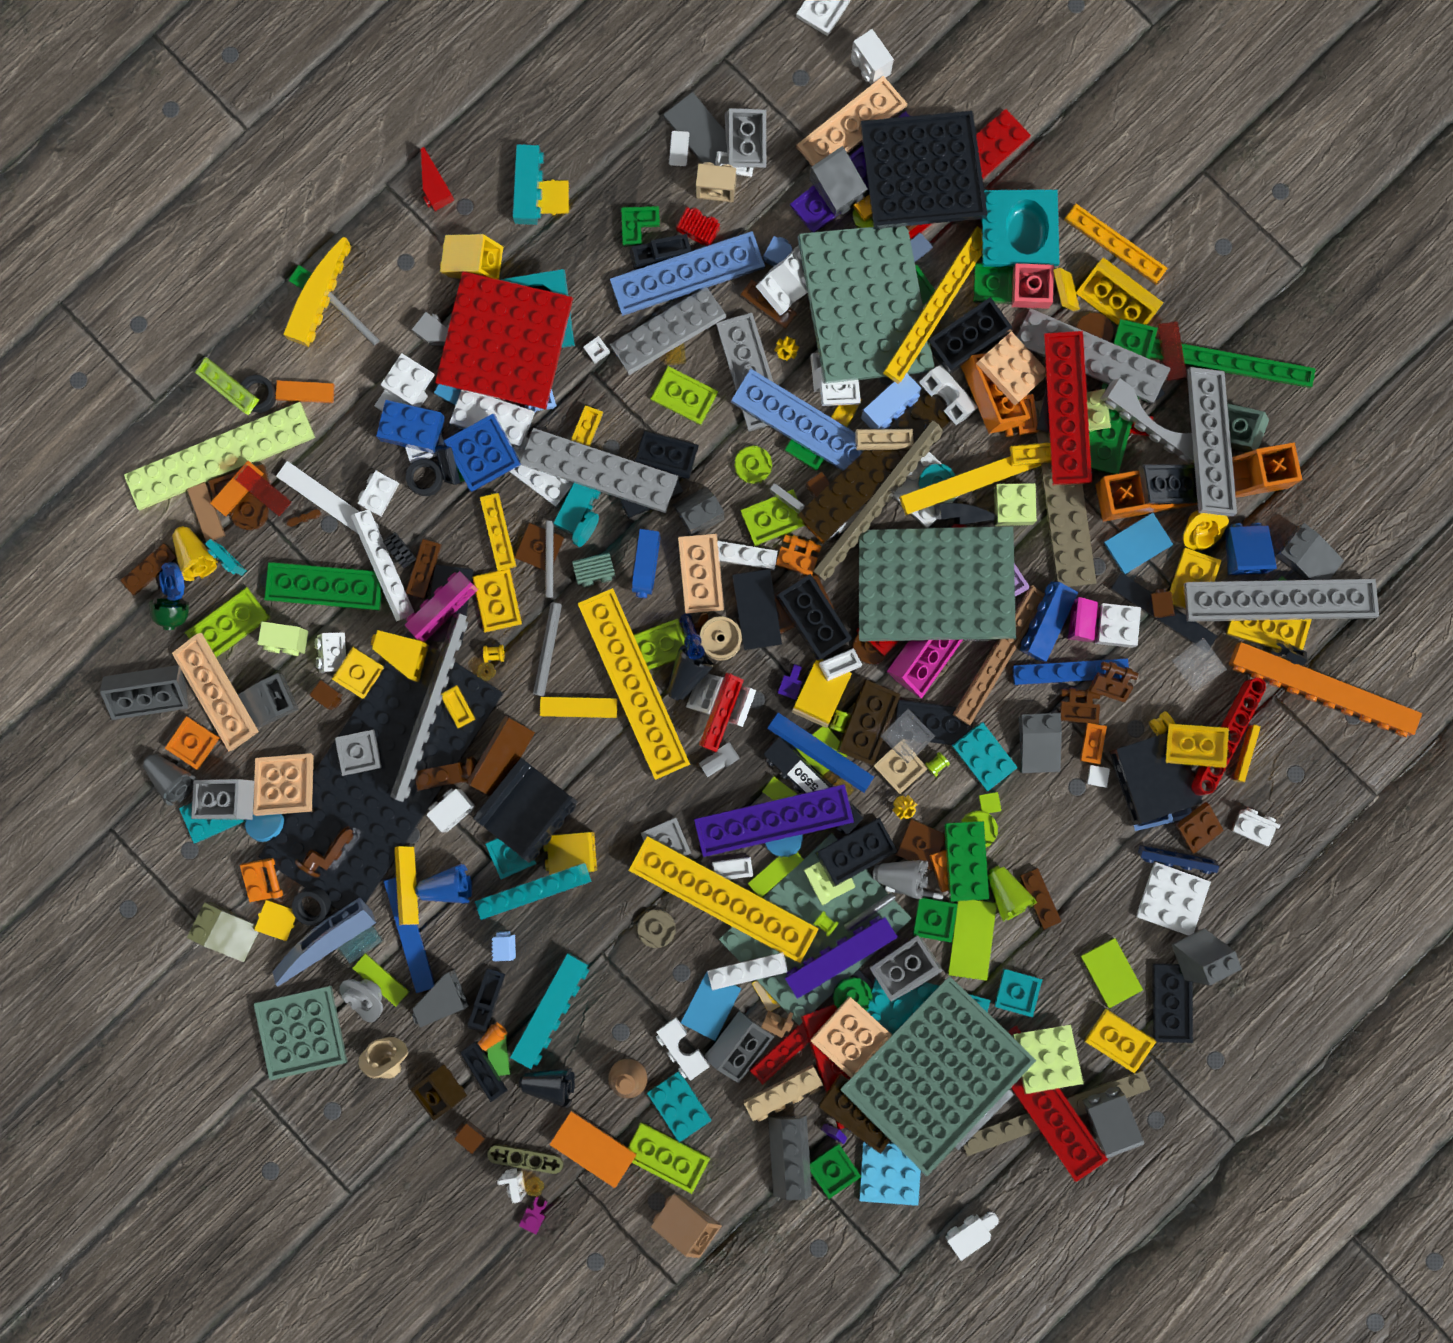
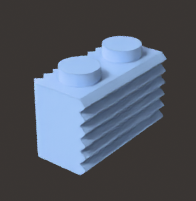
(503, 946)

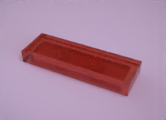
(1172, 350)
(263, 490)

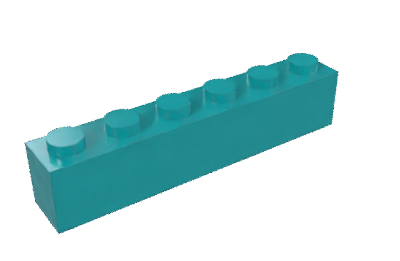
(533, 891)
(549, 1011)

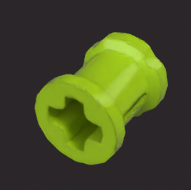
(839, 721)
(937, 764)
(825, 923)

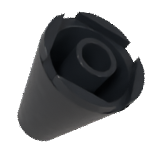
(687, 673)
(550, 1085)

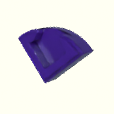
(834, 1133)

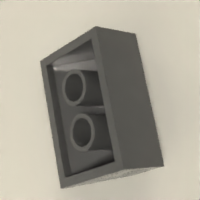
(738, 1047)

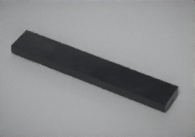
(1178, 623)

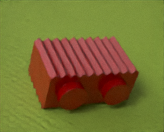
(698, 227)

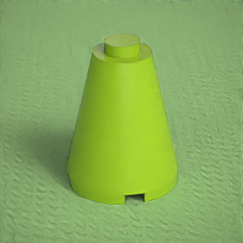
(1009, 893)

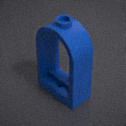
(645, 563)

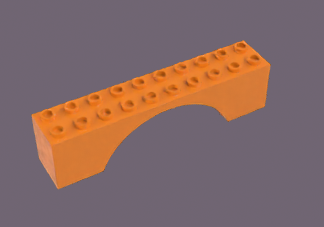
(1253, 472)

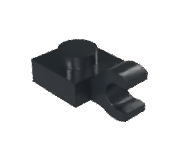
(1293, 653)

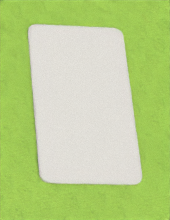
(679, 148)

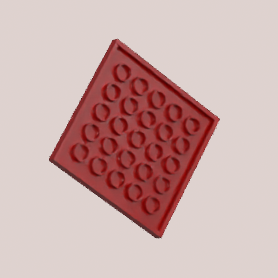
(504, 340)

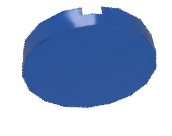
(172, 581)

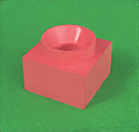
(1038, 275)

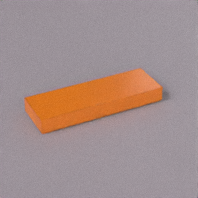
(305, 392)
(232, 493)

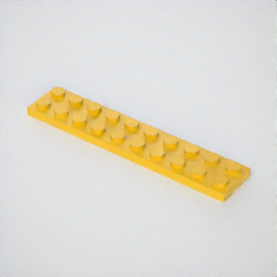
(633, 683)
(723, 899)

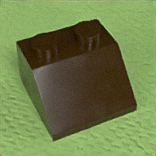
(439, 1092)

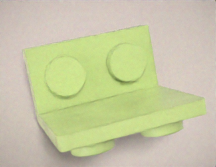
(823, 886)

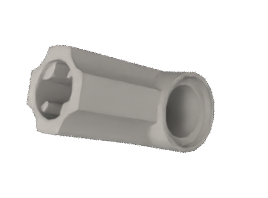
(722, 758)

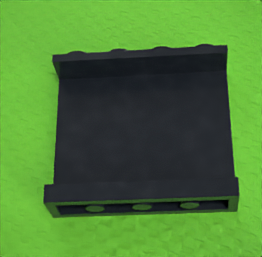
(1150, 783)
(525, 810)

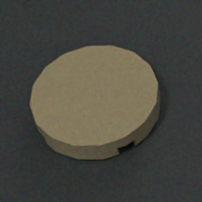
(656, 928)

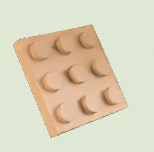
(1012, 368)
(283, 784)
(851, 1037)

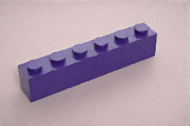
(840, 957)

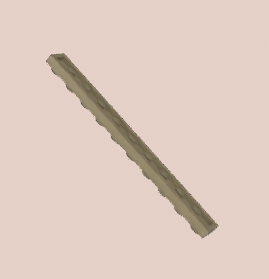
(879, 499)
(1023, 1123)

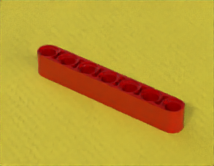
(1235, 730)

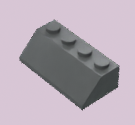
(144, 692)
(790, 1157)

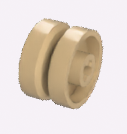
(732, 638)

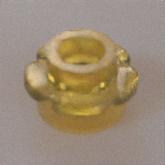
(481, 671)
(534, 1191)

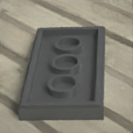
(705, 133)

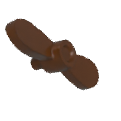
(304, 518)
(701, 621)

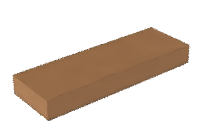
(205, 512)

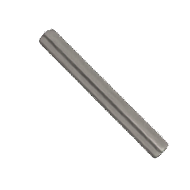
(547, 649)

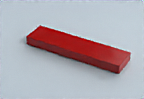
(721, 712)
(780, 1054)

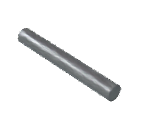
(869, 912)

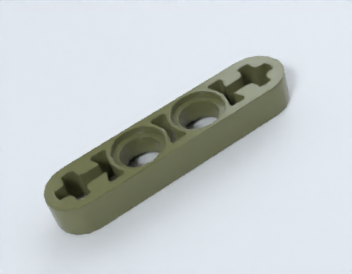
(525, 1161)

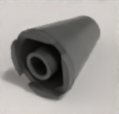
(169, 779)

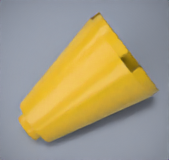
(192, 554)

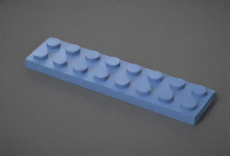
(687, 273)
(797, 420)

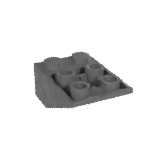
(268, 700)

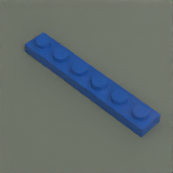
(1062, 672)

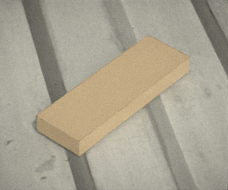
(883, 439)

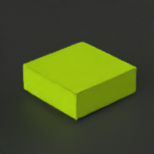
(990, 802)

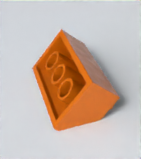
(992, 403)

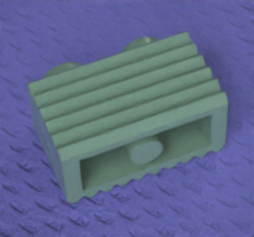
(594, 569)

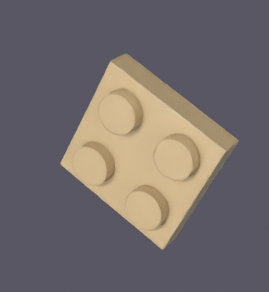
(898, 772)

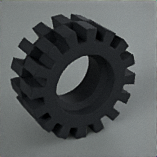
(399, 550)

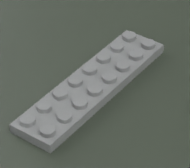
(1102, 358)
(1211, 442)
(599, 470)

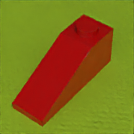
(433, 184)

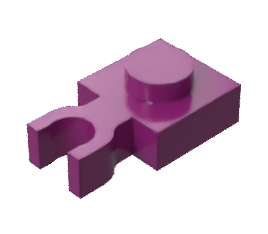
(533, 1218)

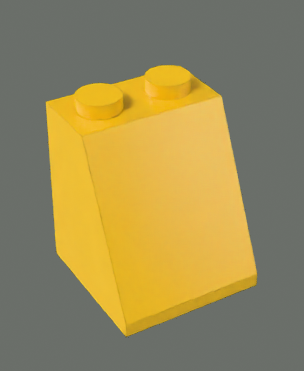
(471, 254)
(401, 652)
(569, 851)

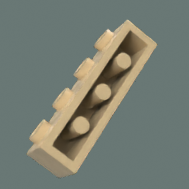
(783, 1092)

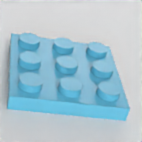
(888, 1177)

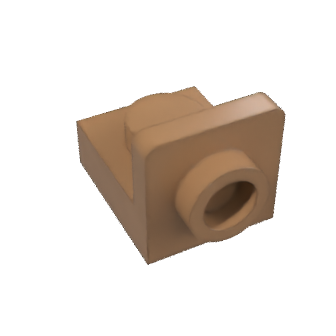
(777, 1024)

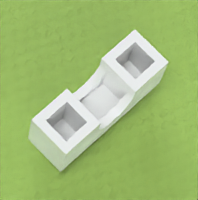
(941, 383)
(690, 1064)

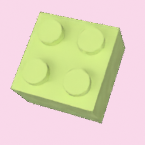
(1015, 504)
(282, 637)

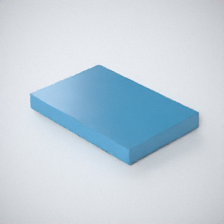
(1138, 543)
(710, 1008)

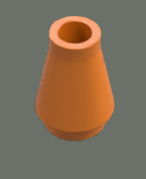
(493, 1035)

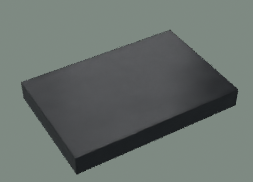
(667, 454)

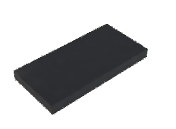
(1168, 484)
(440, 578)
(757, 609)
(937, 719)
(856, 852)
(1171, 1004)

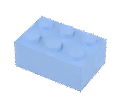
(891, 403)

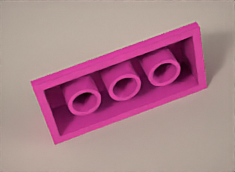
(440, 607)
(921, 663)

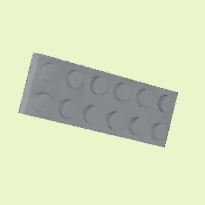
(668, 330)
(744, 352)

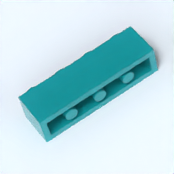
(527, 184)
(575, 507)

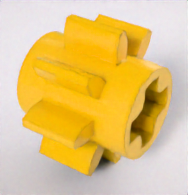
(786, 348)
(904, 807)

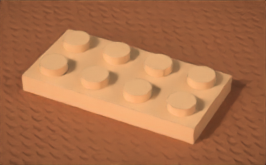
(701, 573)

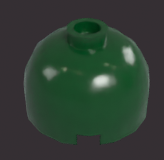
(168, 613)

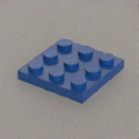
(483, 452)

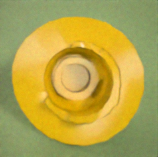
(1204, 530)

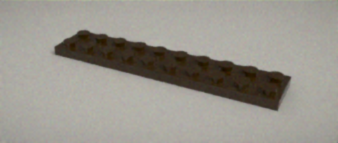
(867, 473)

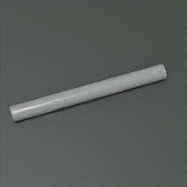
(353, 319)
(549, 560)

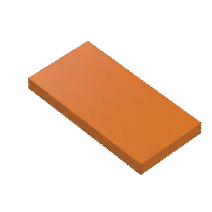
(593, 1149)

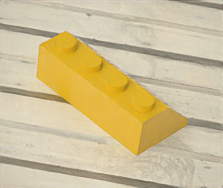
(1118, 295)

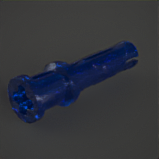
(692, 640)

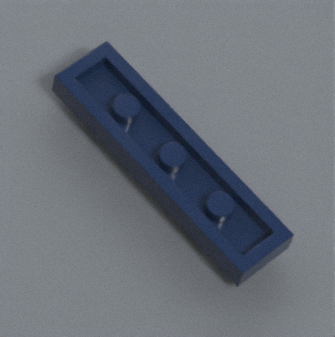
(1183, 860)

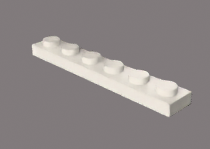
(382, 564)

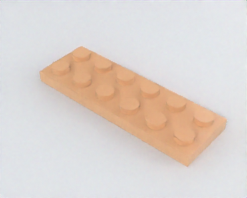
(844, 129)
(215, 692)

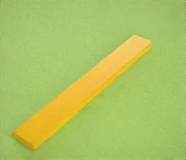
(961, 484)

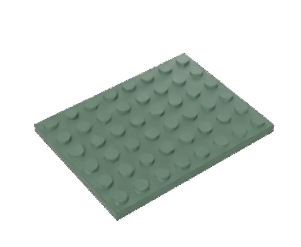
(862, 300)
(937, 584)
(798, 898)
(938, 1075)

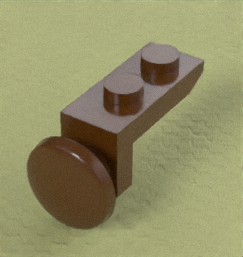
(445, 774)
(314, 859)

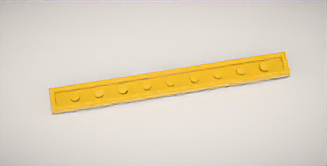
(935, 307)

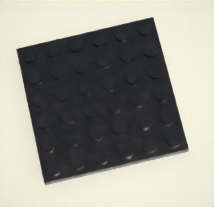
(923, 169)

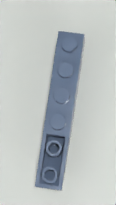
(324, 939)

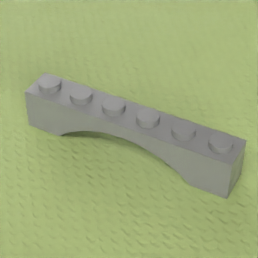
(431, 330)
(1124, 400)

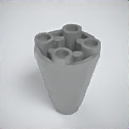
(903, 876)

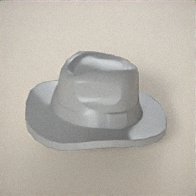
(363, 998)

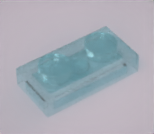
(361, 944)

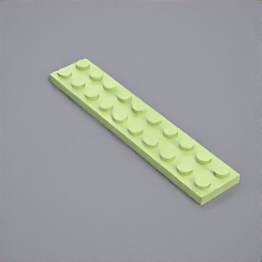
(219, 456)

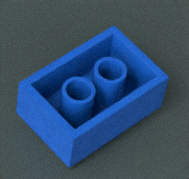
(410, 426)

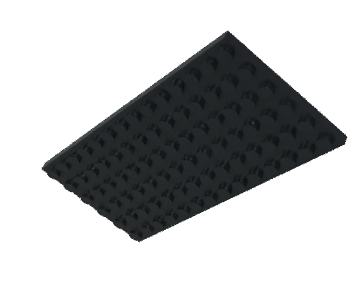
(364, 797)

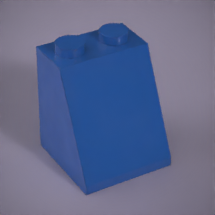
(1249, 549)

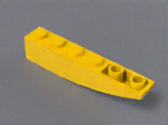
(314, 298)

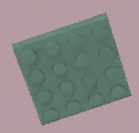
(300, 1033)

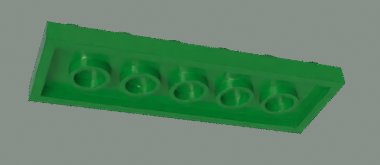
(323, 586)

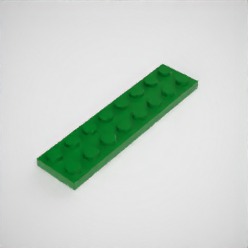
(1109, 444)

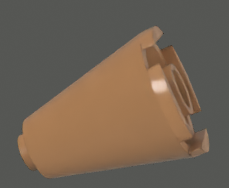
(627, 1078)

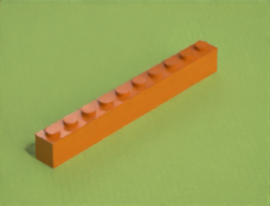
(1325, 689)

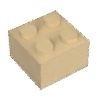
(716, 182)

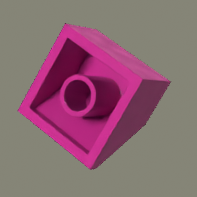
(1083, 620)

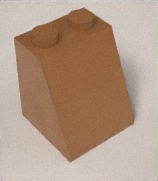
(685, 1226)

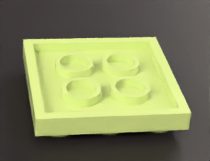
(1056, 1059)

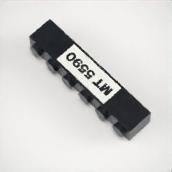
(803, 775)

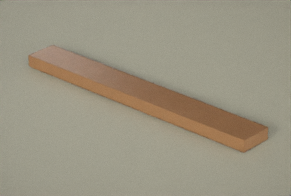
(998, 658)

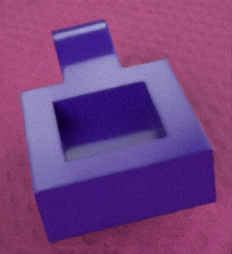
(790, 685)

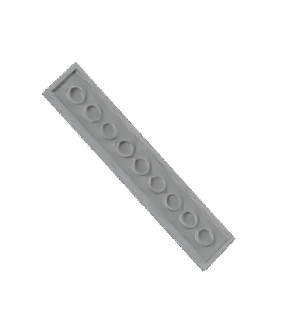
(1281, 600)
(426, 715)

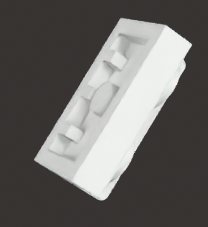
(377, 493)
(330, 651)
(1255, 827)
(516, 1188)

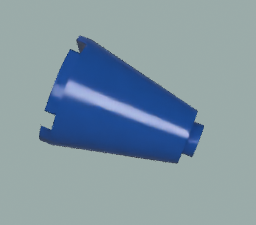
(446, 886)

